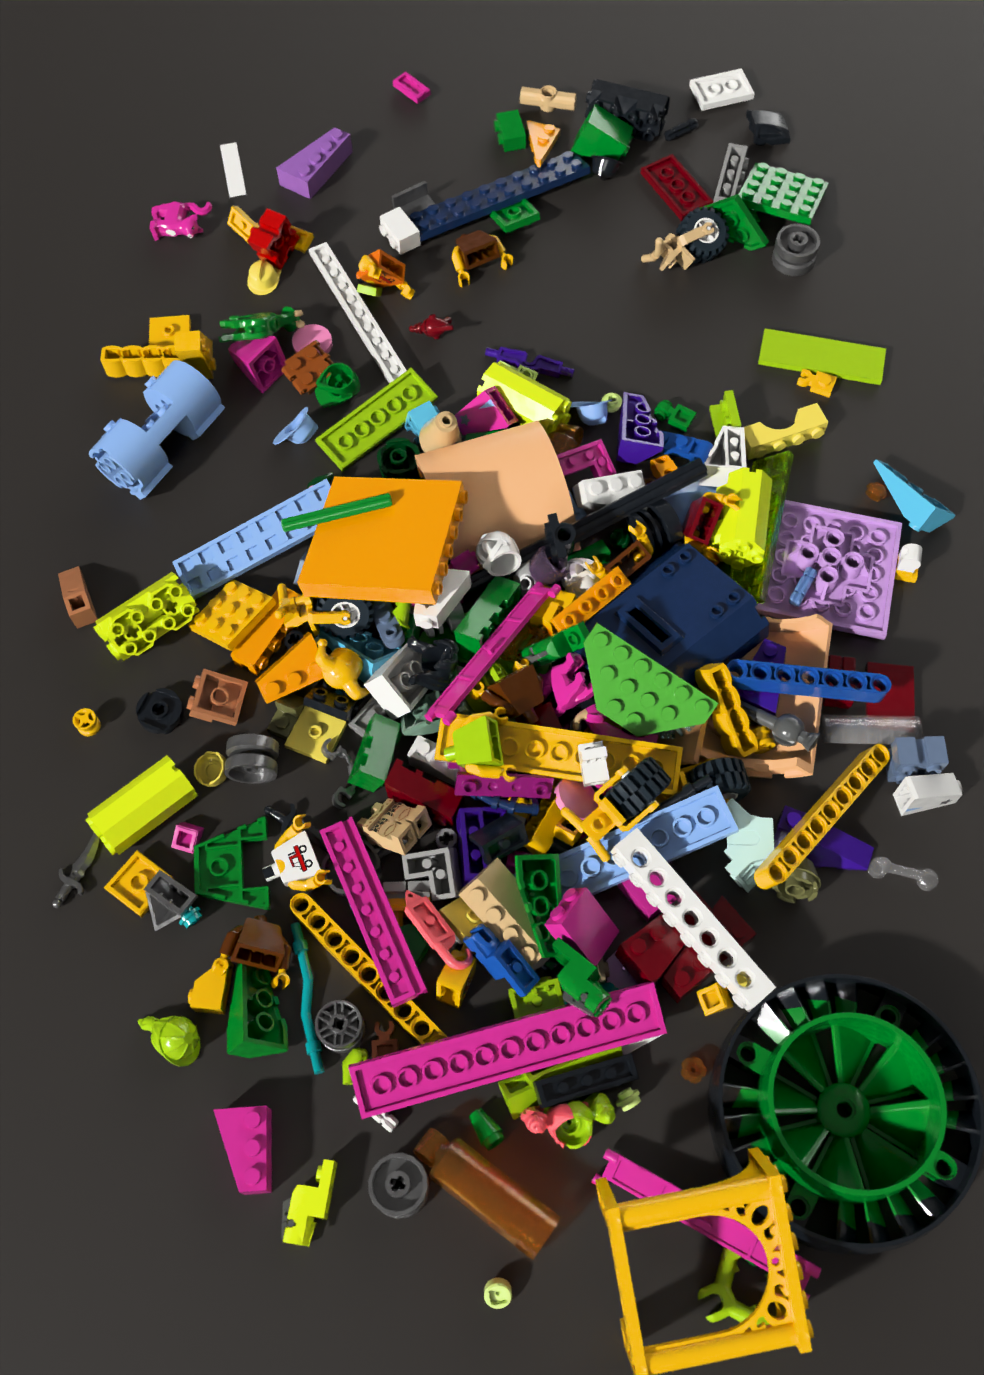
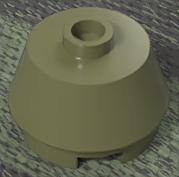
(800, 884)

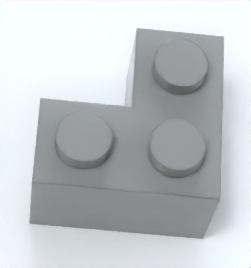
(440, 867)

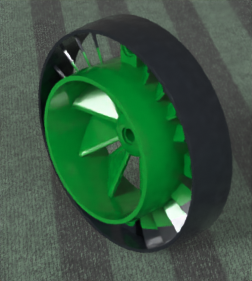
(911, 1125)

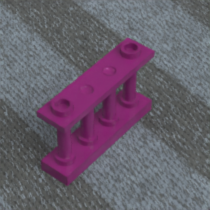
(523, 787)

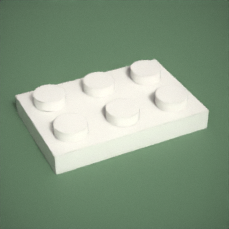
(721, 89)

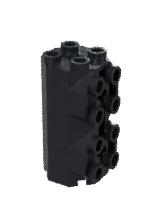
(634, 106)

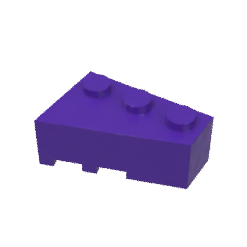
(767, 701)
(468, 821)

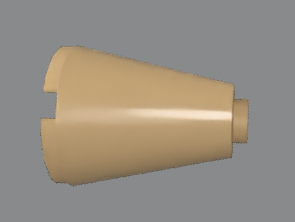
(439, 432)

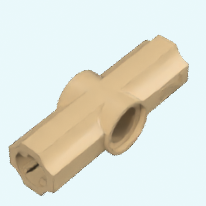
(548, 98)

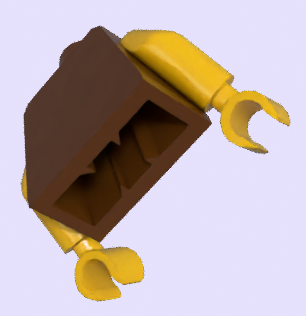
(476, 250)
(631, 559)

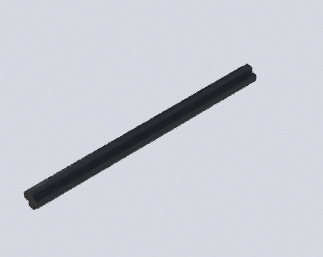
(609, 514)

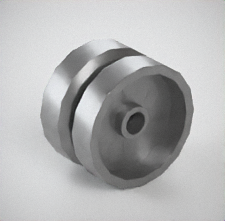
(795, 249)
(251, 758)
(382, 1184)

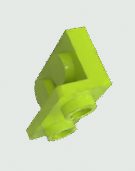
(725, 413)
(543, 996)

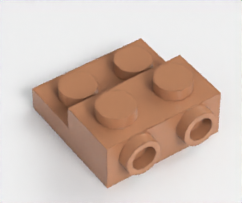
(217, 697)

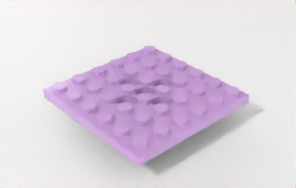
(853, 566)

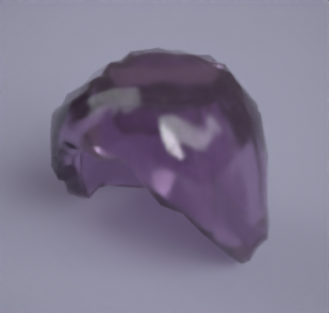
(543, 570)

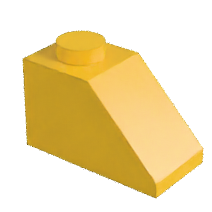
(211, 990)

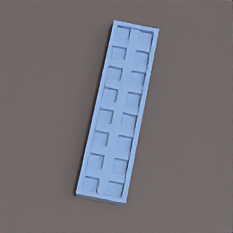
(248, 543)

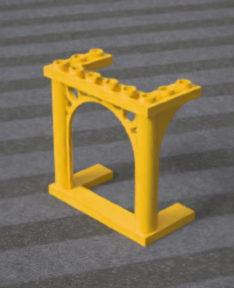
(754, 1186)

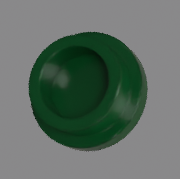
(620, 538)

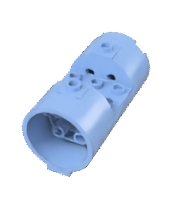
(180, 402)

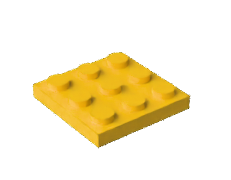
(232, 614)

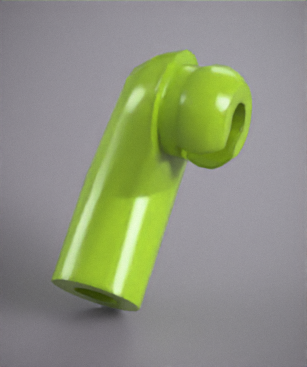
(356, 1055)

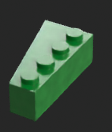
(486, 615)

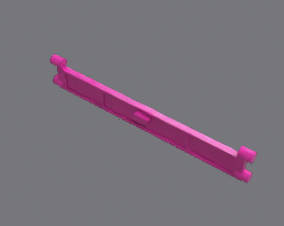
(489, 653)
(720, 1229)

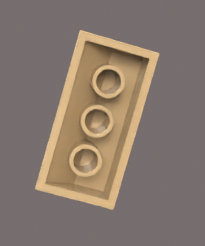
(499, 905)

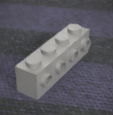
(732, 172)

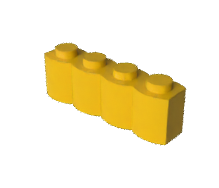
(136, 360)
(728, 716)

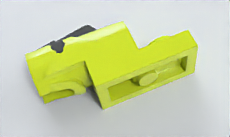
(308, 1204)

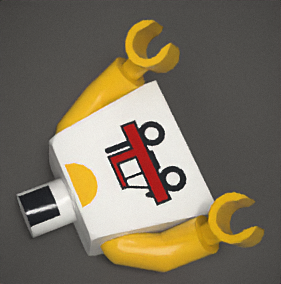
(296, 860)

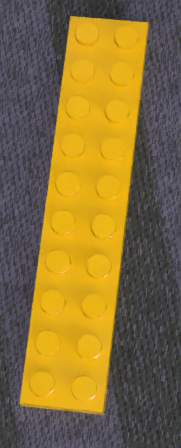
(555, 751)

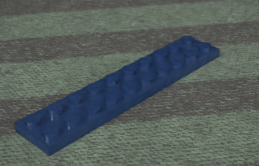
(498, 194)

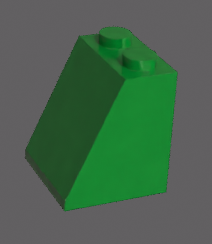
(603, 135)

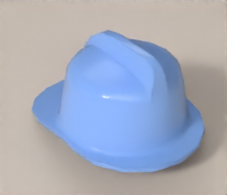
(592, 412)
(299, 430)

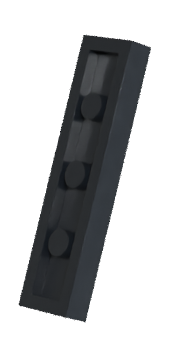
(585, 1080)

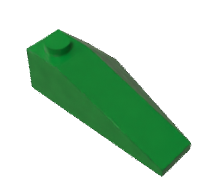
(541, 892)
(254, 1018)

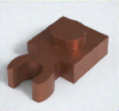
(385, 1044)

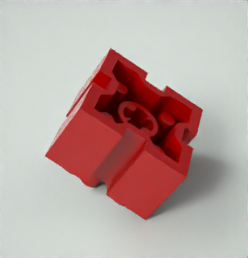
(273, 238)

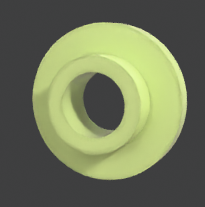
(613, 406)
(628, 1099)

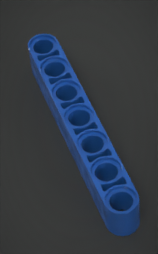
(816, 676)

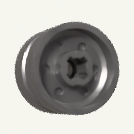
(327, 1026)

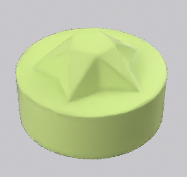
(497, 1293)

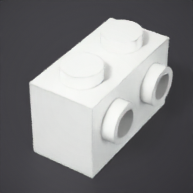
(399, 230)

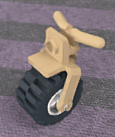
(698, 239)

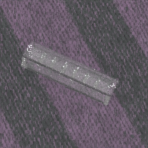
(869, 728)

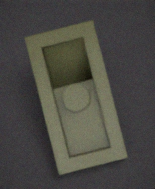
(287, 713)

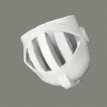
(498, 553)
(578, 580)

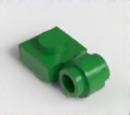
(679, 417)

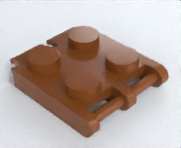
(306, 367)

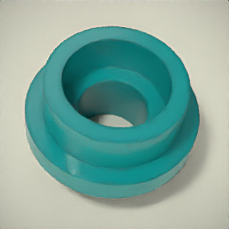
(190, 917)

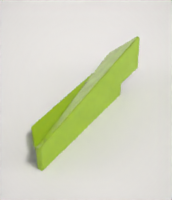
(520, 1092)

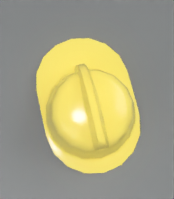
(263, 277)

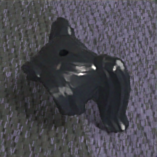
(437, 663)

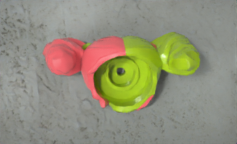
(582, 1116)

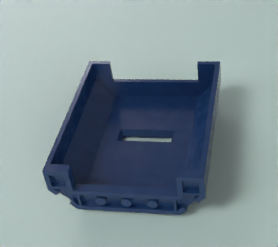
(693, 604)

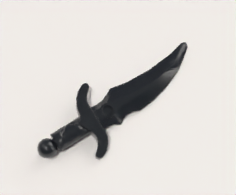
(287, 820)

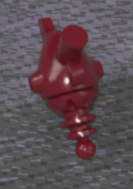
(432, 326)

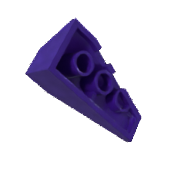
(833, 850)

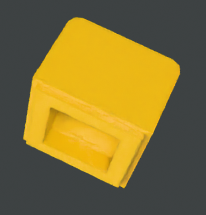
(714, 999)

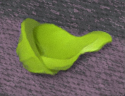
(173, 1038)

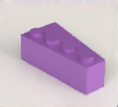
(315, 163)

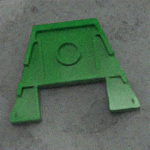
(221, 868)

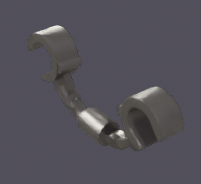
(342, 753)

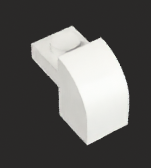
(593, 763)

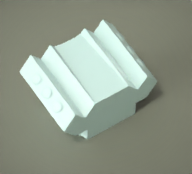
(748, 846)

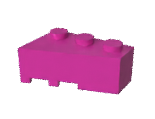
(248, 1146)

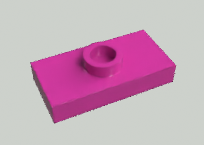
(411, 87)

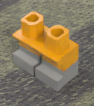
(396, 895)

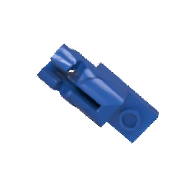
(501, 959)

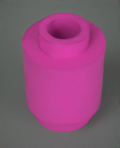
(465, 561)

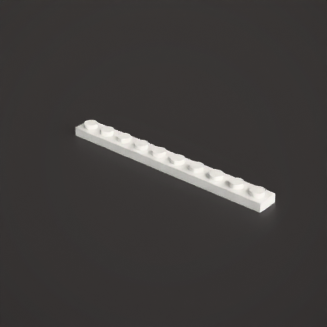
(357, 312)

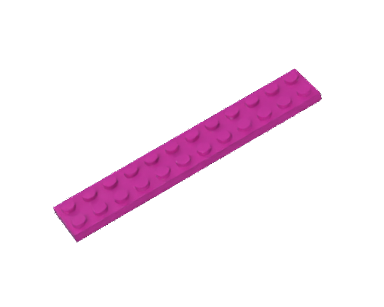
(504, 1051)

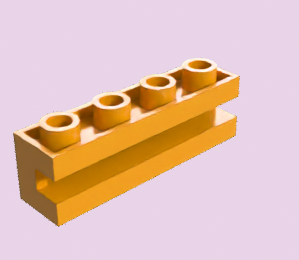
(262, 639)

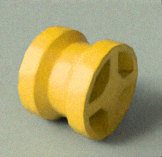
(86, 716)
(764, 741)

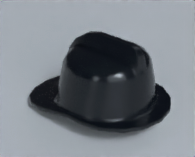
(605, 166)

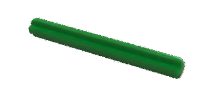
(336, 512)

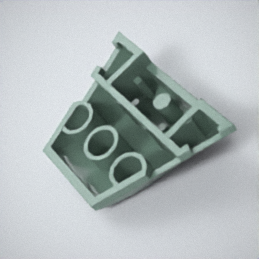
(416, 724)

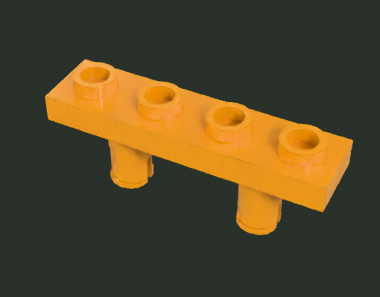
(592, 600)

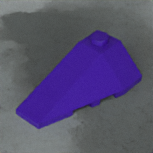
(637, 431)

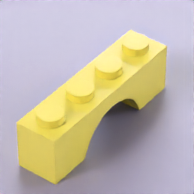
(808, 424)

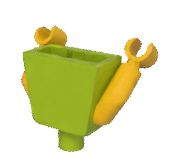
(479, 745)

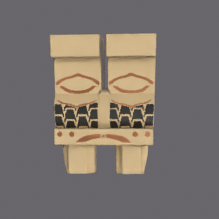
(393, 823)

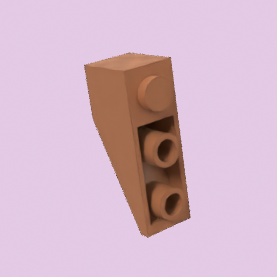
(77, 597)

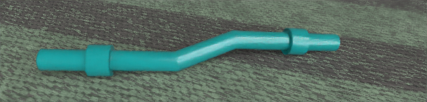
(313, 1045)

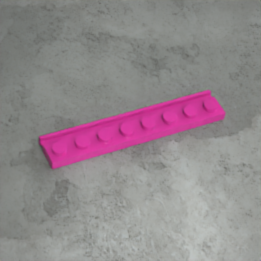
(373, 912)

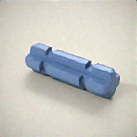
(803, 586)

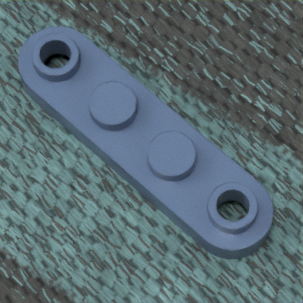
(387, 625)

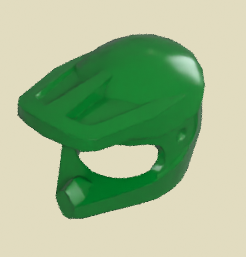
(337, 387)

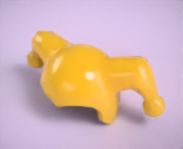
(341, 669)

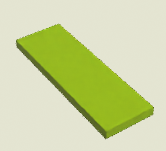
(825, 355)
(375, 419)

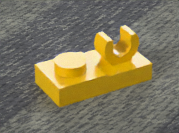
(241, 222)

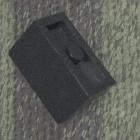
(500, 837)

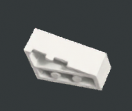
(725, 456)

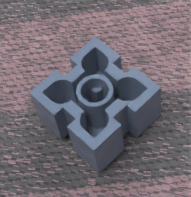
(916, 757)

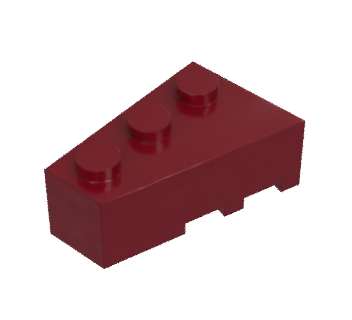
(414, 790)

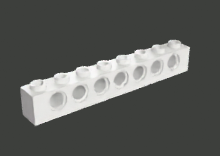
(758, 983)

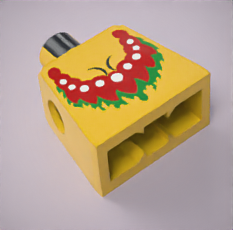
(454, 983)

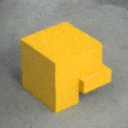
(551, 608)

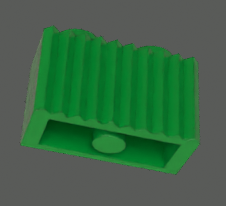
(511, 130)

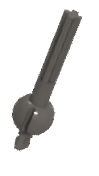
(786, 729)

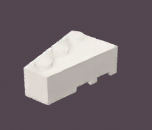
(601, 491)

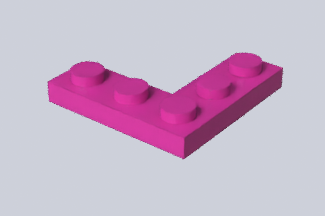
(589, 455)

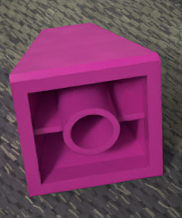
(259, 360)

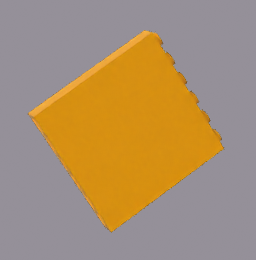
(389, 551)

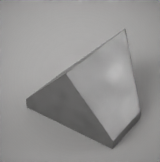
(167, 899)

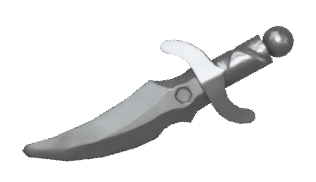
(78, 871)

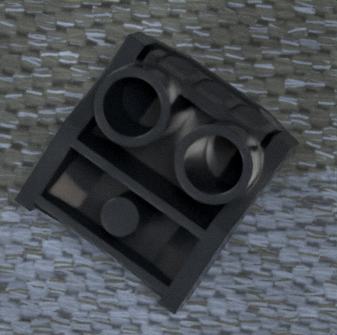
(768, 127)

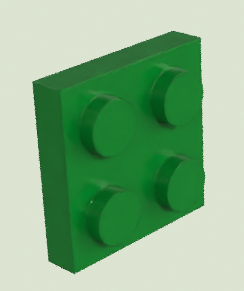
(515, 216)

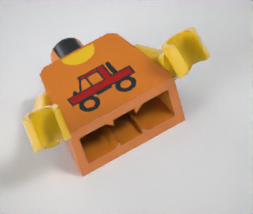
(383, 271)

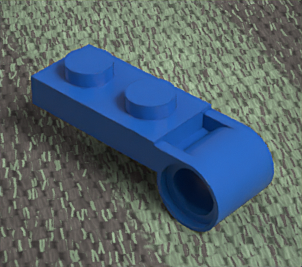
(685, 446)

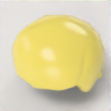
(210, 769)

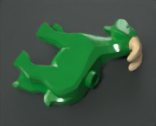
(260, 324)

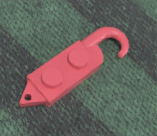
(434, 929)

